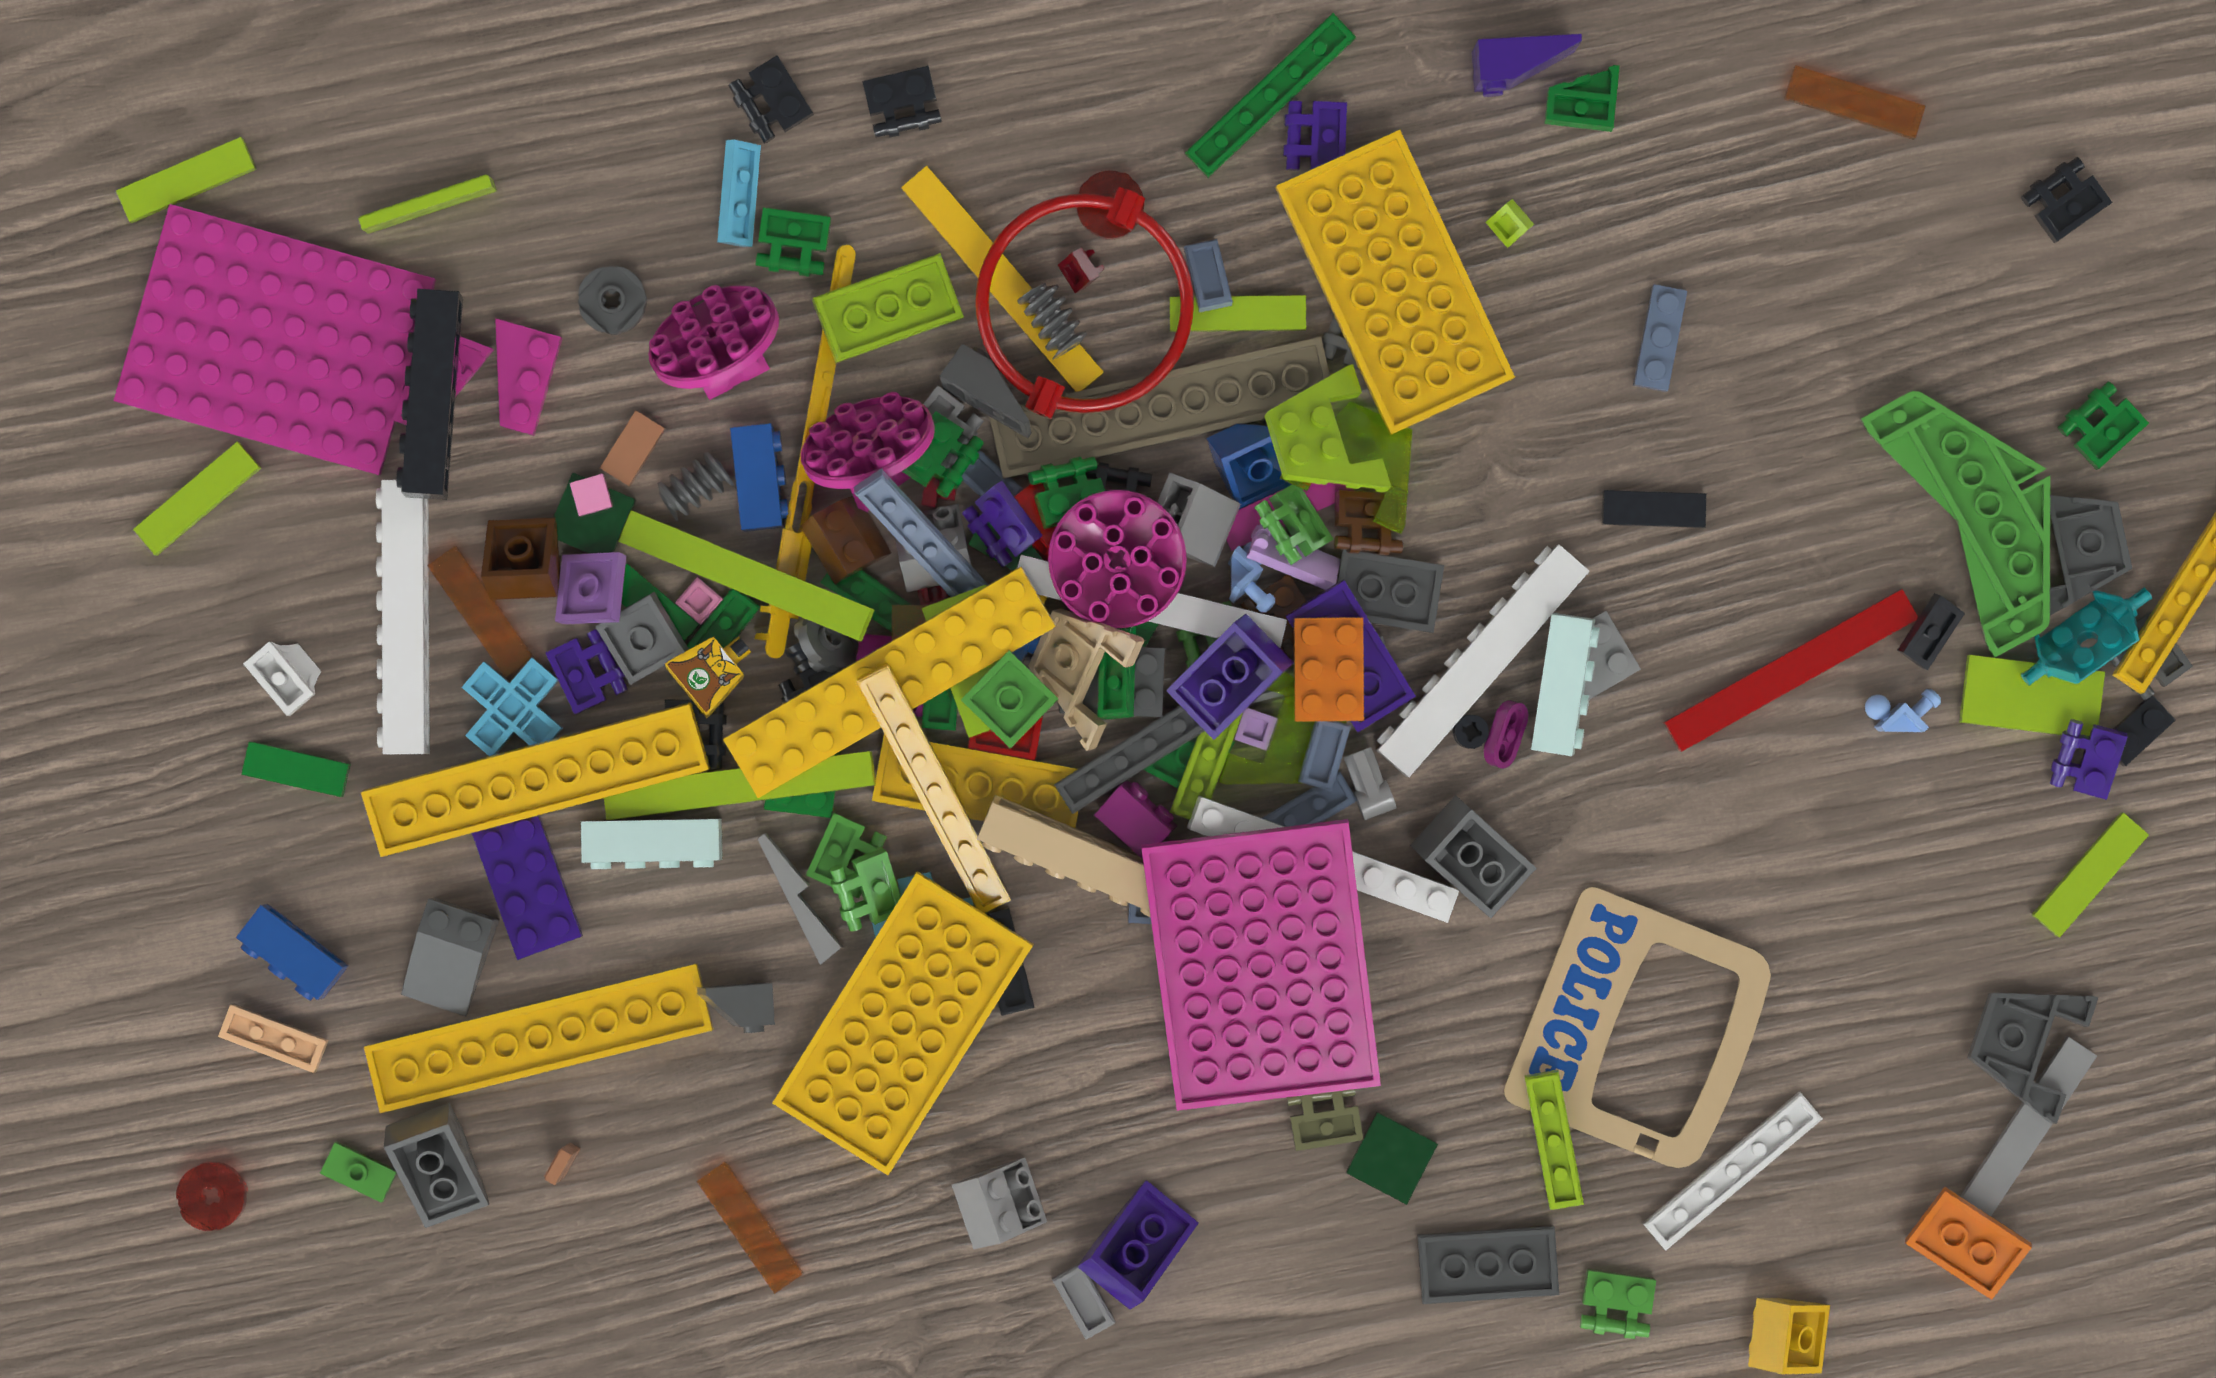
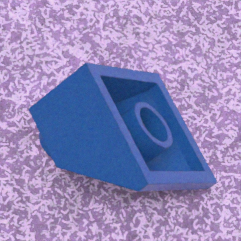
(1247, 462)

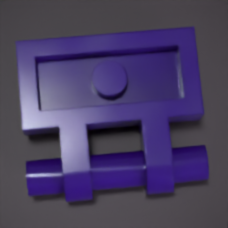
(1327, 133)
(1007, 519)
(577, 676)
(2098, 763)

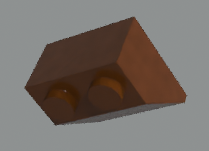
(845, 539)
(521, 559)

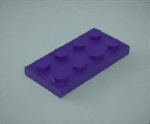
(1383, 681)
(527, 886)

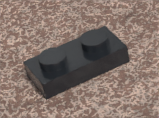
(1931, 631)
(2143, 727)

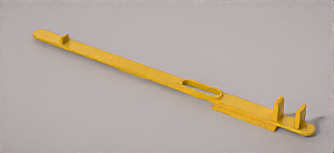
(795, 547)

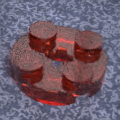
(1105, 184)
(192, 1201)

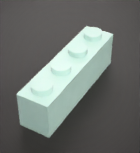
(1563, 684)
(650, 842)

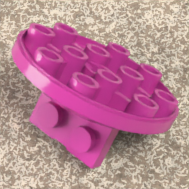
(716, 340)
(864, 438)
(1117, 558)

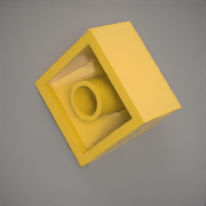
(1788, 1336)

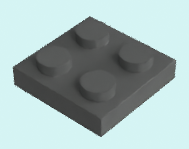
(642, 638)

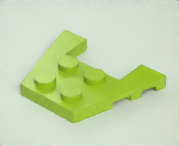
(1310, 440)

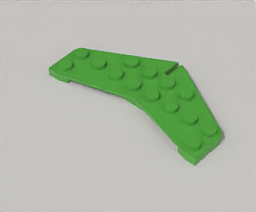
(1999, 525)

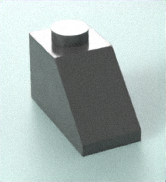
(742, 1004)

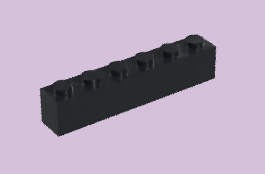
(431, 394)

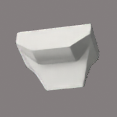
(285, 674)

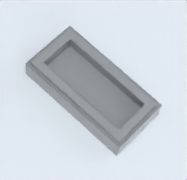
(1083, 1301)

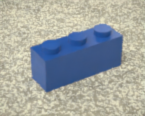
(759, 477)
(291, 953)

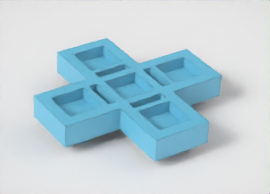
(511, 706)

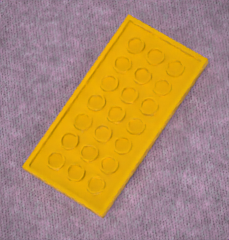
(1395, 282)
(902, 1023)

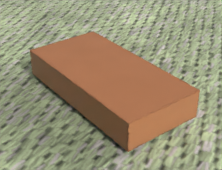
(632, 448)
(561, 1163)

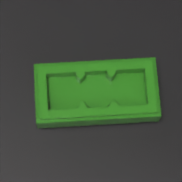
(359, 1172)

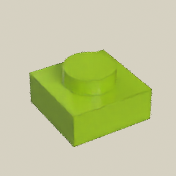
(1509, 223)

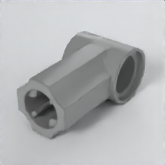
(1371, 791)

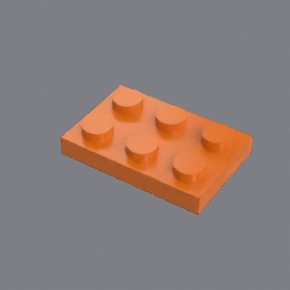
(1328, 669)
(1968, 1243)

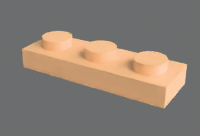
(273, 1038)

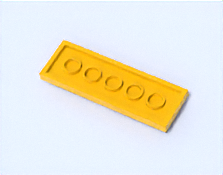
(977, 779)

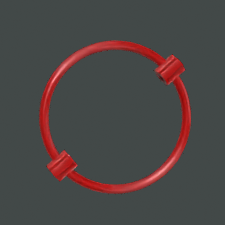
(1123, 211)

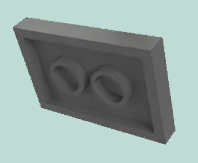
(1394, 589)

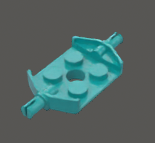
(2106, 619)

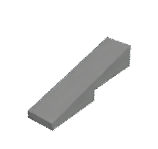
(793, 883)

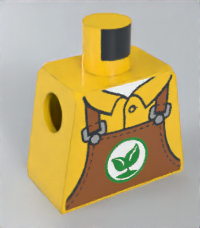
(709, 672)

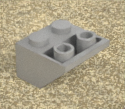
(1201, 515)
(949, 523)
(999, 1203)

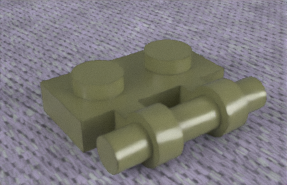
(1327, 1126)

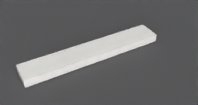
(1732, 1171)

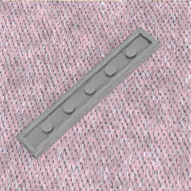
(2025, 1130)

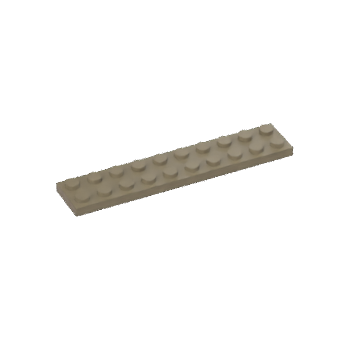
(1181, 406)

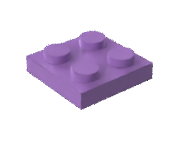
(590, 588)

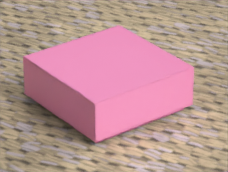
(591, 495)
(699, 601)

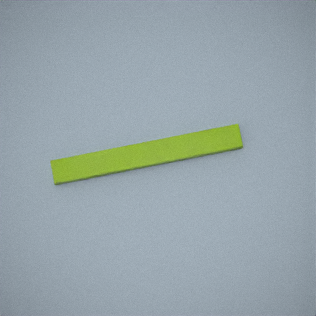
(746, 575)
(732, 787)

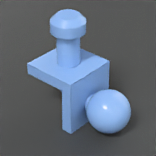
(1244, 579)
(1901, 717)

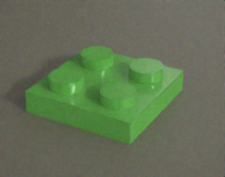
(1009, 699)

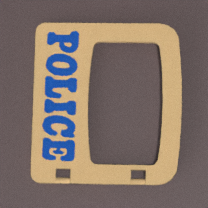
(1583, 999)

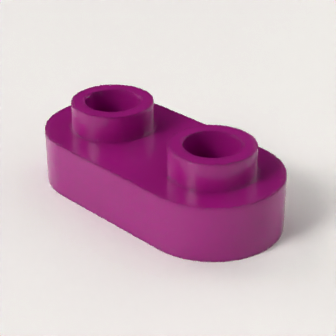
(1506, 734)

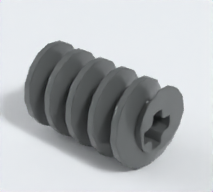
(1052, 318)
(693, 485)

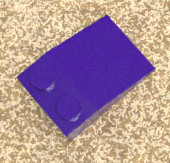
(1510, 61)
(1229, 676)
(1138, 1245)

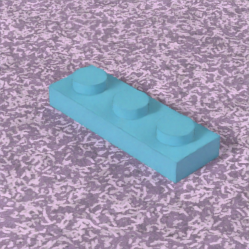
(739, 193)

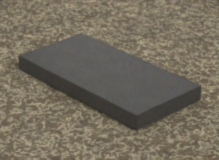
(1488, 1264)

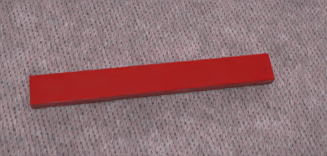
(1791, 670)

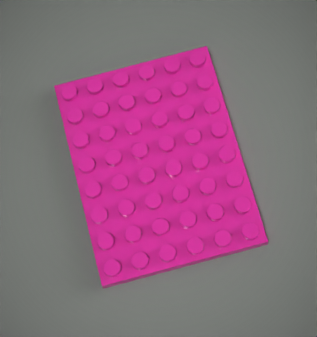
(272, 340)
(1261, 964)

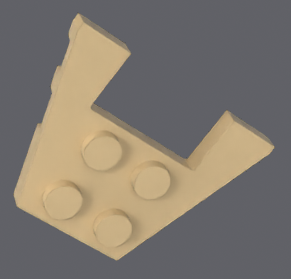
(1069, 659)

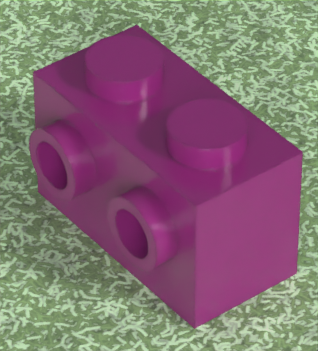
(1135, 817)

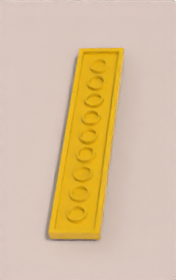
(923, 663)
(535, 779)
(538, 1038)

